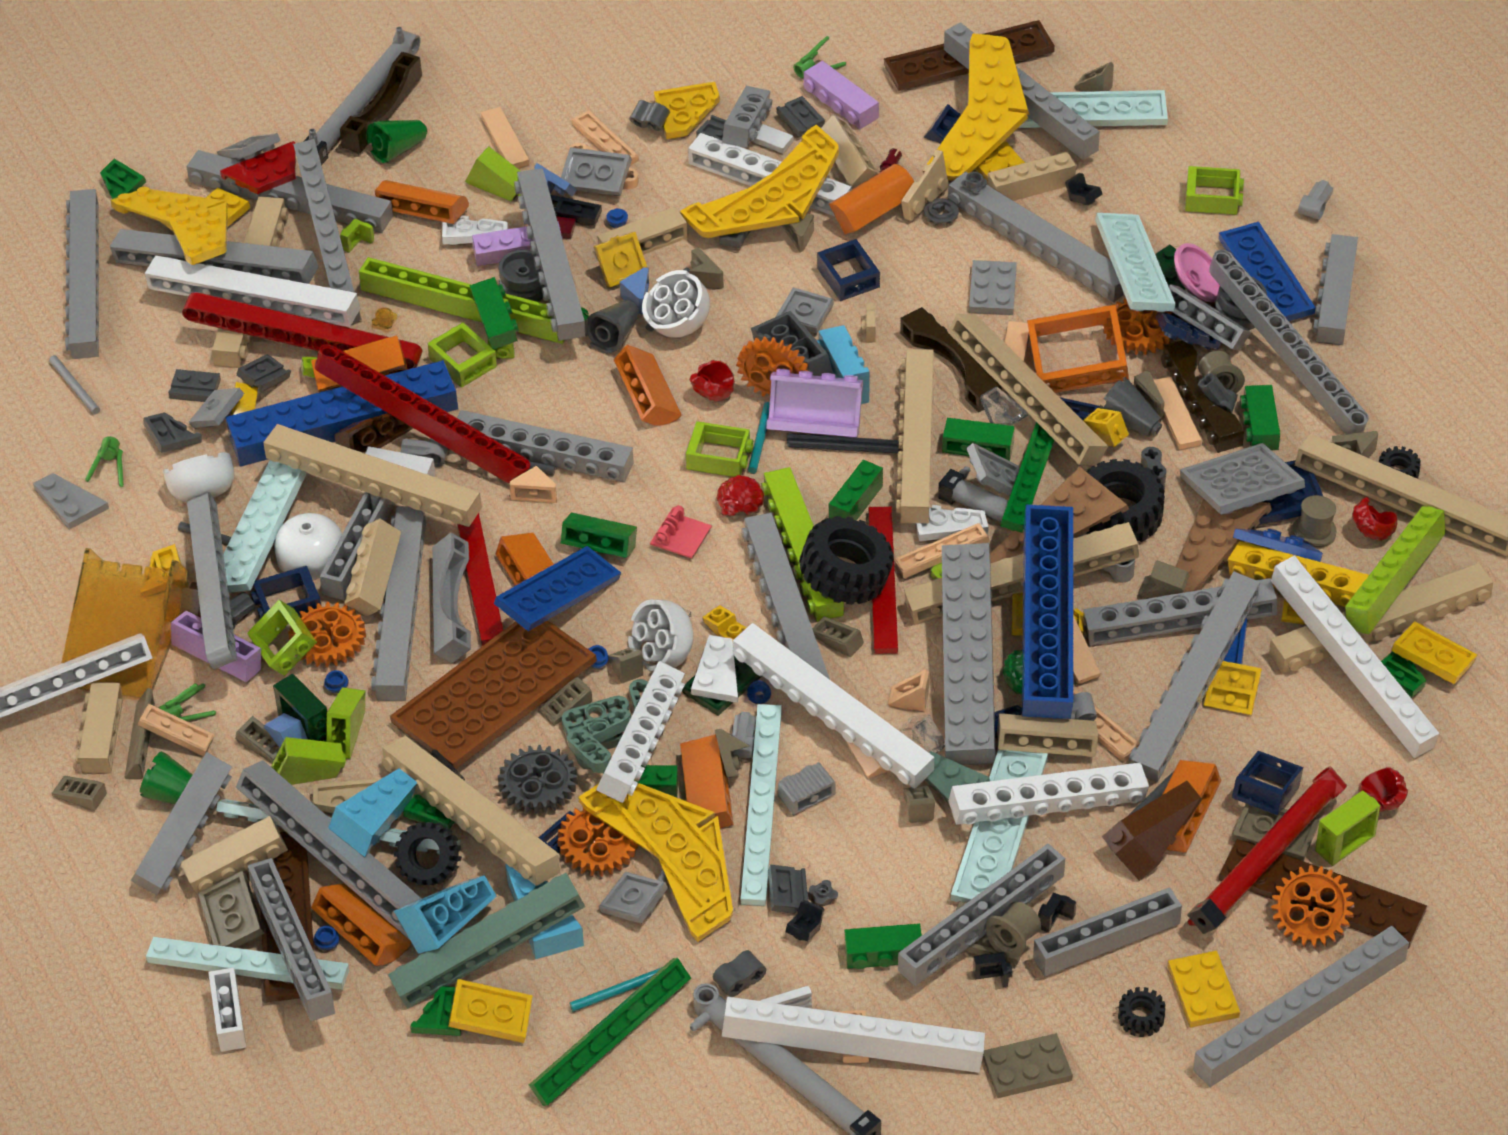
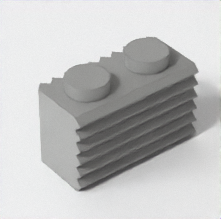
(806, 788)

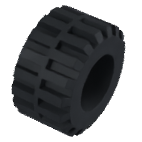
(407, 853)

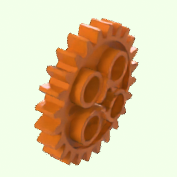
(1138, 329)
(762, 358)
(339, 624)
(581, 827)
(1318, 884)

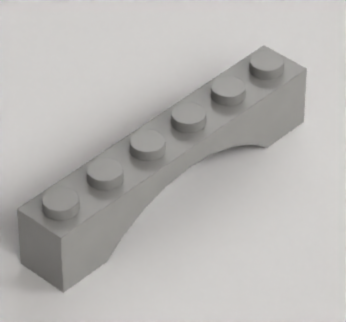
(449, 563)

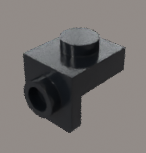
(1080, 191)
(1056, 905)
(806, 922)
(992, 966)

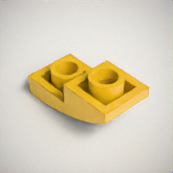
(248, 400)
(723, 623)

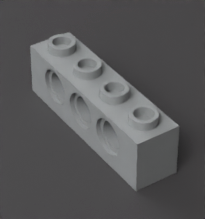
(747, 116)
(1208, 319)

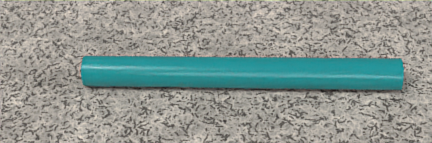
(759, 441)
(611, 991)

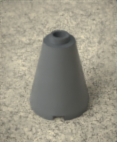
(611, 326)
(1134, 408)

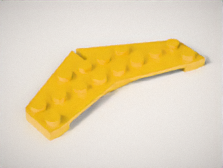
(993, 108)
(769, 200)
(195, 220)
(688, 854)

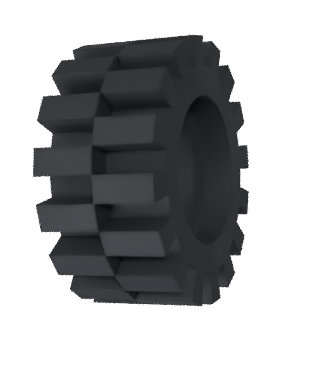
(1402, 458)
(1138, 1023)

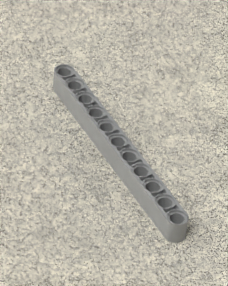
(1288, 343)
(211, 581)

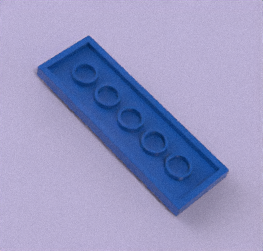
(1263, 261)
(557, 588)

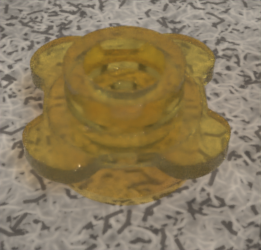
(384, 318)

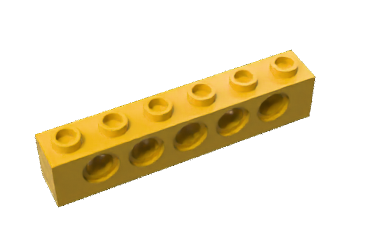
(1259, 564)

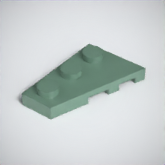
(949, 774)

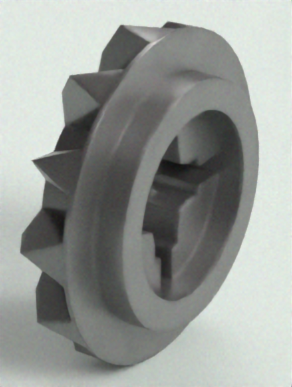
(933, 208)

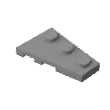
(69, 501)

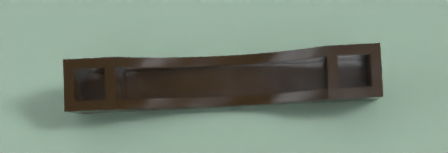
(400, 80)
(925, 332)
(1221, 426)

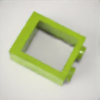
(1214, 178)
(463, 373)
(720, 435)
(270, 626)
(1347, 828)

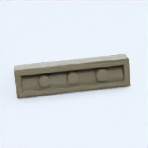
(139, 740)

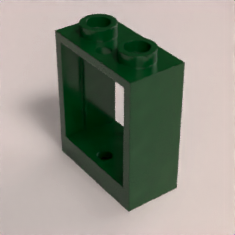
(299, 702)

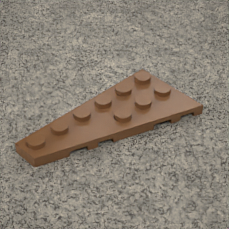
(1090, 504)
(1213, 541)

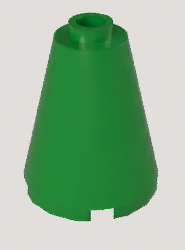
(394, 137)
(165, 780)

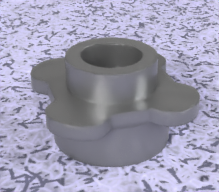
(974, 182)
(823, 898)

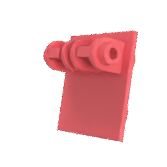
(680, 533)

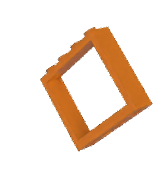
(1085, 375)

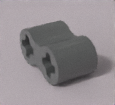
(649, 115)
(1151, 458)
(739, 973)

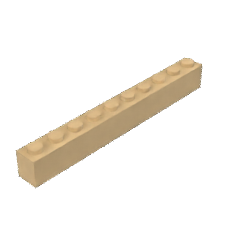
(265, 229)
(1028, 389)
(917, 436)
(373, 475)
(1402, 491)
(1090, 554)
(1415, 604)
(473, 811)

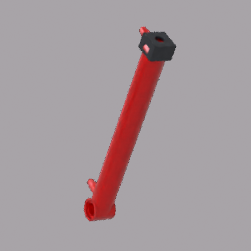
(1212, 911)

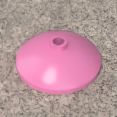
(1193, 272)

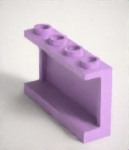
(815, 403)

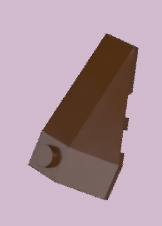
(371, 433)
(1146, 833)

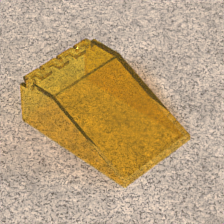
(121, 605)

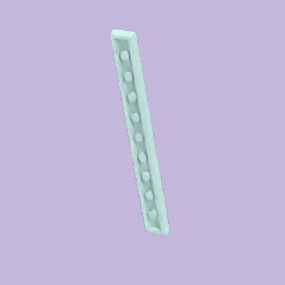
(761, 805)
(234, 808)

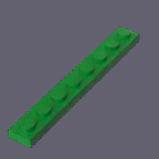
(1027, 479)
(609, 1031)

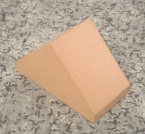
(533, 486)
(911, 692)

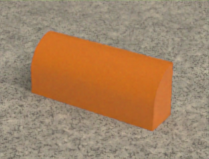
(872, 198)
(422, 201)
(382, 355)
(647, 386)
(522, 556)
(706, 778)
(1205, 780)
(360, 924)

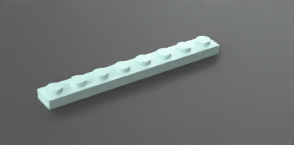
(245, 962)

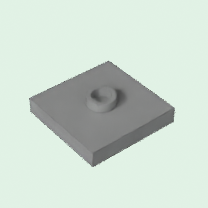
(808, 308)
(216, 407)
(633, 897)

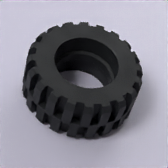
(1135, 484)
(839, 578)

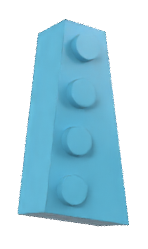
(844, 356)
(371, 812)
(442, 914)
(556, 939)

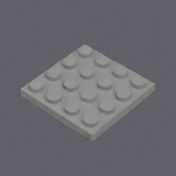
(1242, 478)

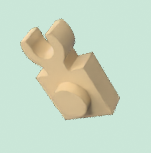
(868, 325)

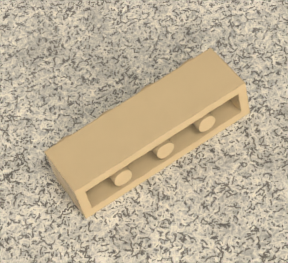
(853, 159)
(1033, 177)
(653, 231)
(372, 567)
(100, 728)
(1047, 735)
(234, 854)

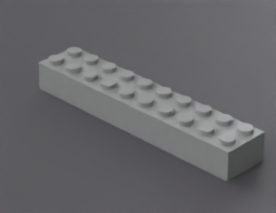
(968, 654)

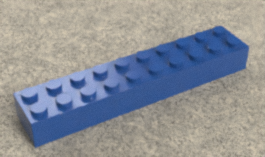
(331, 411)
(1047, 612)

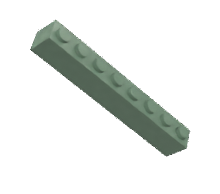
(486, 940)

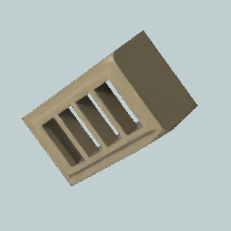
(1146, 386)
(848, 645)
(575, 689)
(255, 725)
(91, 801)

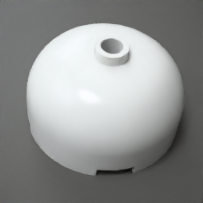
(676, 304)
(200, 475)
(306, 541)
(666, 631)

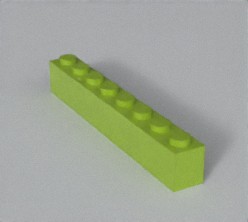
(795, 524)
(1395, 569)

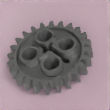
(537, 779)

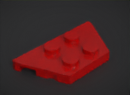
(264, 170)

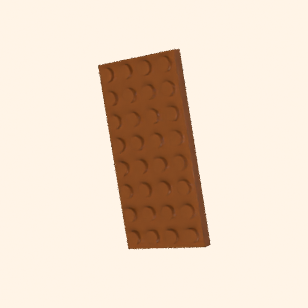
(492, 690)

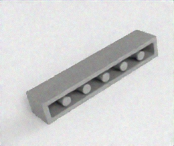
(1337, 289)
(337, 572)
(181, 823)
(1107, 931)

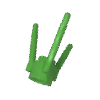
(806, 62)
(108, 451)
(174, 707)

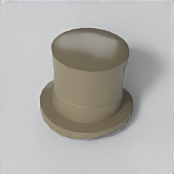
(1221, 366)
(1316, 521)
(1013, 929)

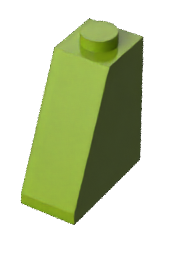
(494, 175)
(345, 718)
(308, 760)

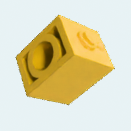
(1108, 426)

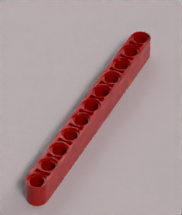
(283, 326)
(420, 414)

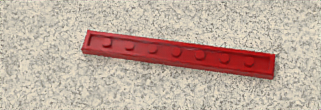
(481, 582)
(885, 603)

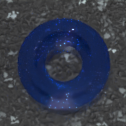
(759, 686)

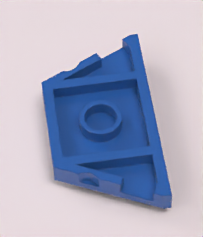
(1273, 539)

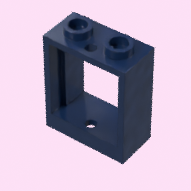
(846, 287)
(283, 582)
(1264, 795)

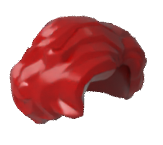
(713, 381)
(740, 495)
(1372, 523)
(1386, 787)

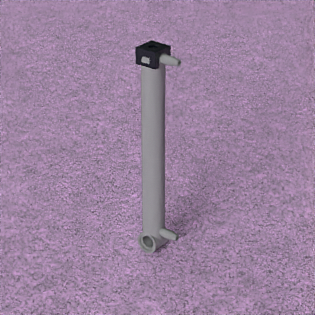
(363, 92)
(955, 488)
(789, 1069)

